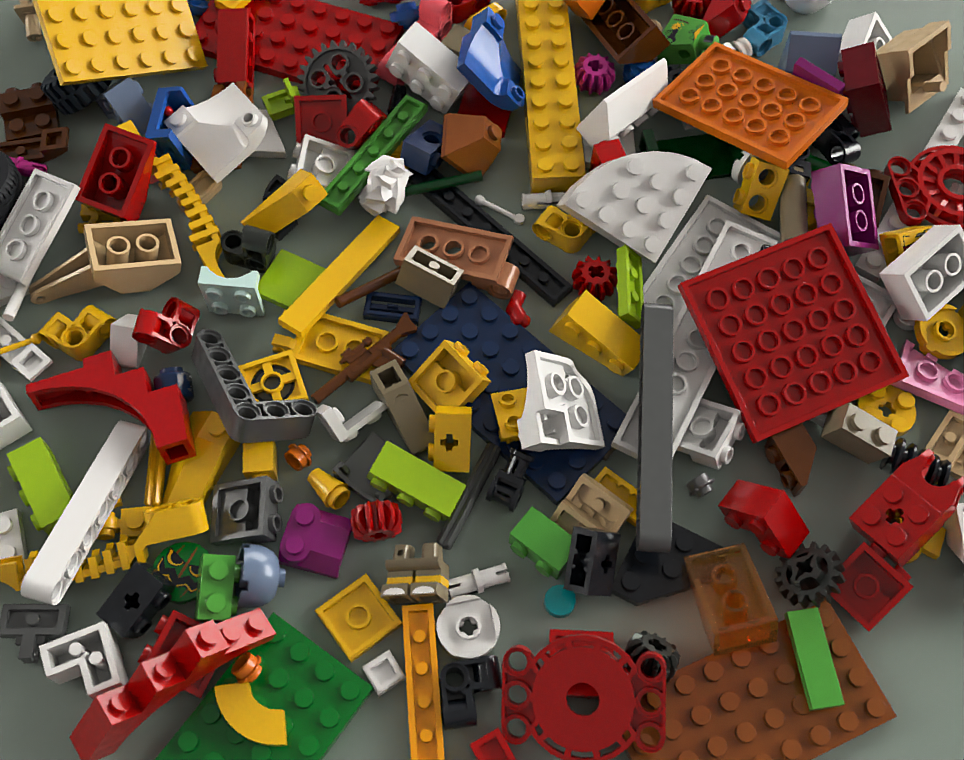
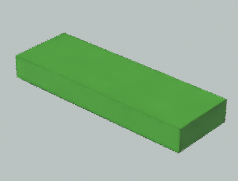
(814, 659)

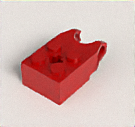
(912, 499)

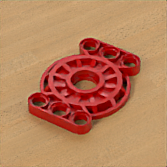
(926, 184)
(617, 690)

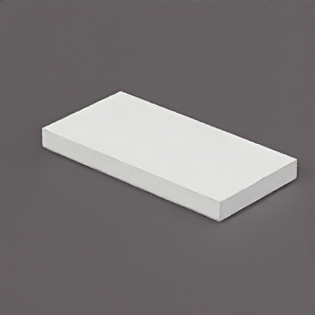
(34, 224)

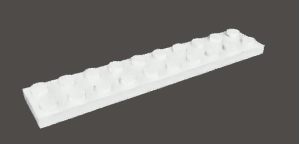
(691, 358)

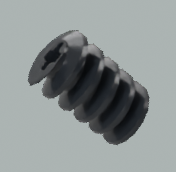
(938, 472)

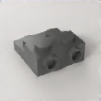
(246, 511)

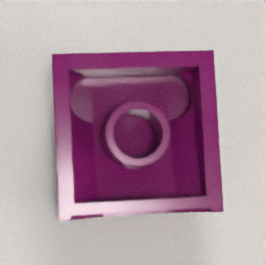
(314, 540)

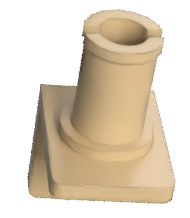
(28, 15)

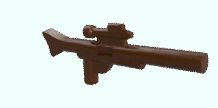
(362, 359)

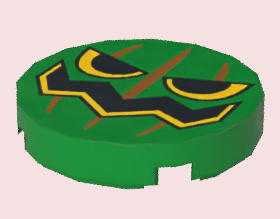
(181, 567)

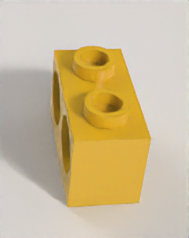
(766, 189)

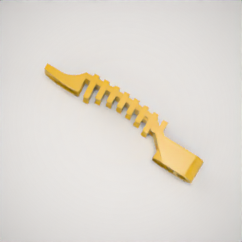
(205, 235)
(162, 524)

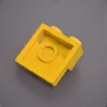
(449, 377)

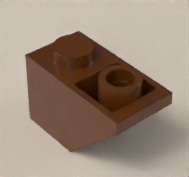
(793, 456)

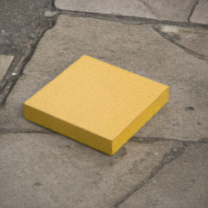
(358, 618)

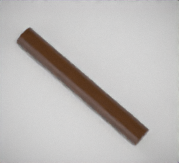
(367, 288)

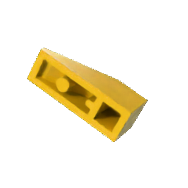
(287, 203)

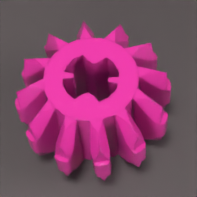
(594, 73)

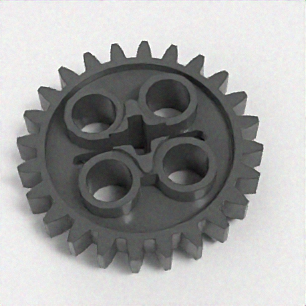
(356, 68)

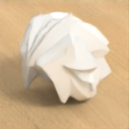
(384, 185)

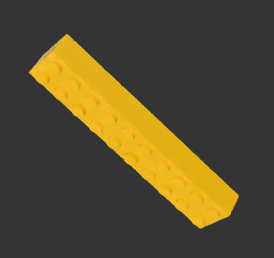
(550, 95)

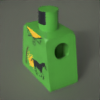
(687, 39)

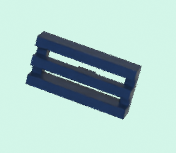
(391, 312)

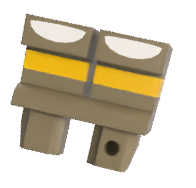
(416, 579)

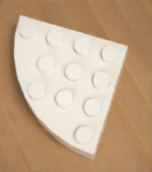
(637, 199)

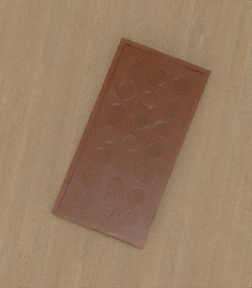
(756, 705)

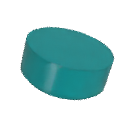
(559, 601)

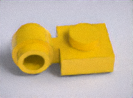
(131, 523)

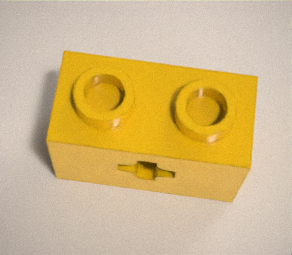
(455, 455)

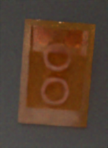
(731, 599)

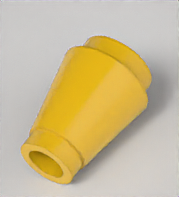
(329, 489)

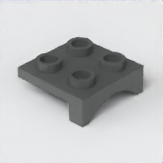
(357, 466)

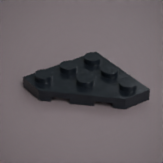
(656, 575)

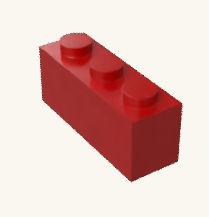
(235, 47)

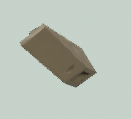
(402, 406)

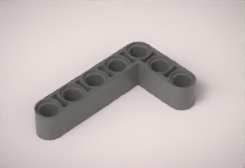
(239, 411)

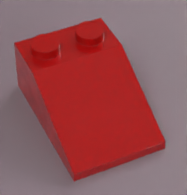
(118, 174)

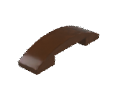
(40, 149)

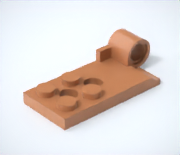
(481, 253)

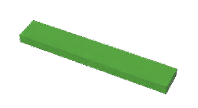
(382, 142)

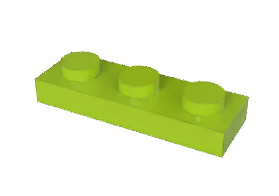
(629, 286)

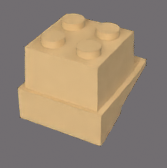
(916, 64)

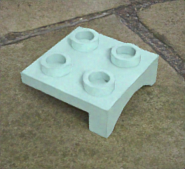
(231, 294)

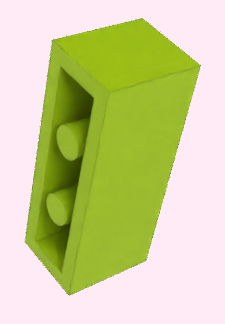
(415, 482)
(41, 483)

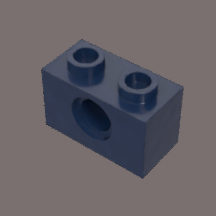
(423, 148)

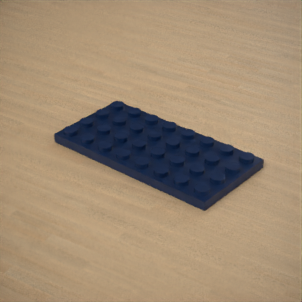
(502, 350)

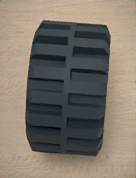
(72, 97)

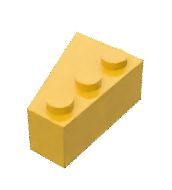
(599, 334)

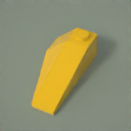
(199, 474)

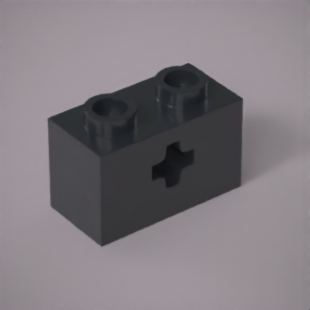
(592, 561)
(136, 600)

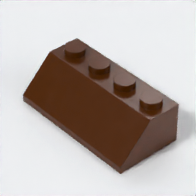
(627, 32)

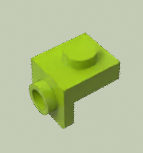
(281, 103)

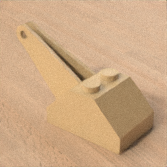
(118, 256)

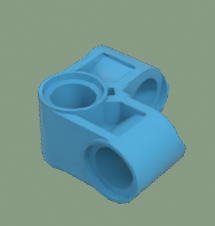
(764, 27)

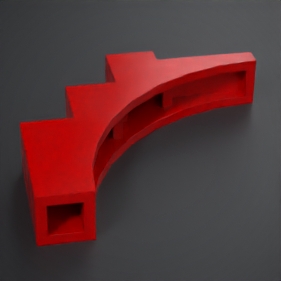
(132, 392)
(159, 679)

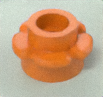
(298, 456)
(247, 668)

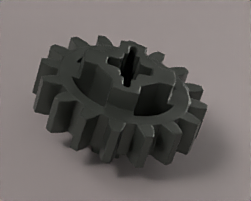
(808, 575)

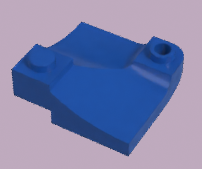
(488, 62)

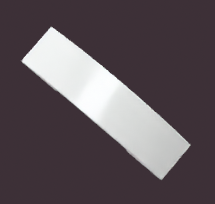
(27, 359)

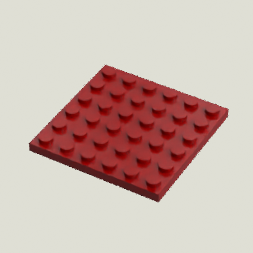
(792, 332)

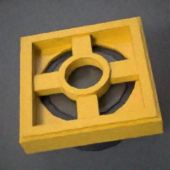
(273, 380)

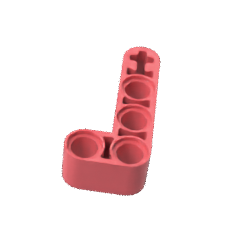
(435, 18)

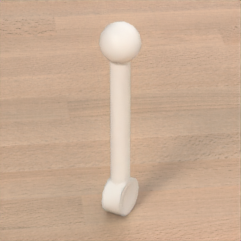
(518, 218)

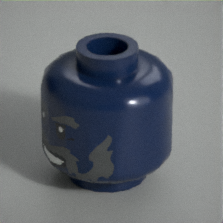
(175, 375)

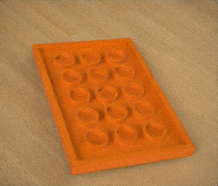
(751, 104)

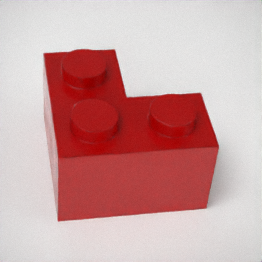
(767, 515)

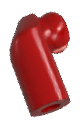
(515, 310)

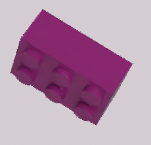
(846, 200)

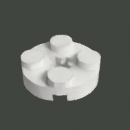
(478, 612)

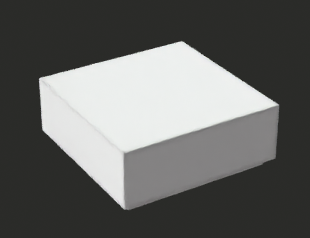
(384, 673)

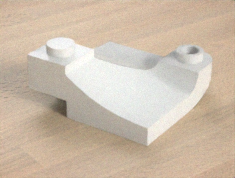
(220, 130)
(558, 407)

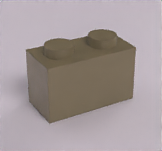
(429, 276)
(859, 433)

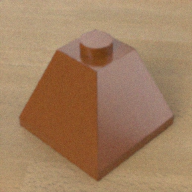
(470, 142)

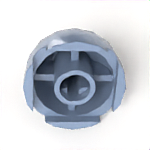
(258, 576)

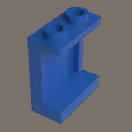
(156, 130)

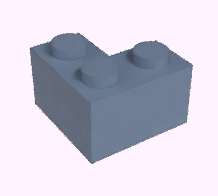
(125, 102)

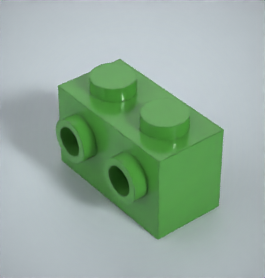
(215, 588)

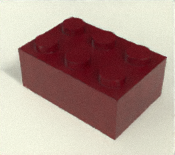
(865, 89)

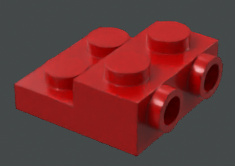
(871, 585)
(169, 631)

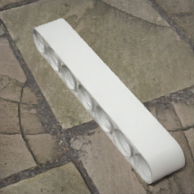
(86, 514)

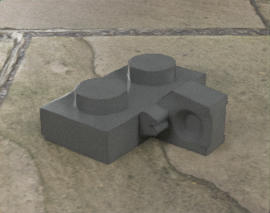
(33, 626)

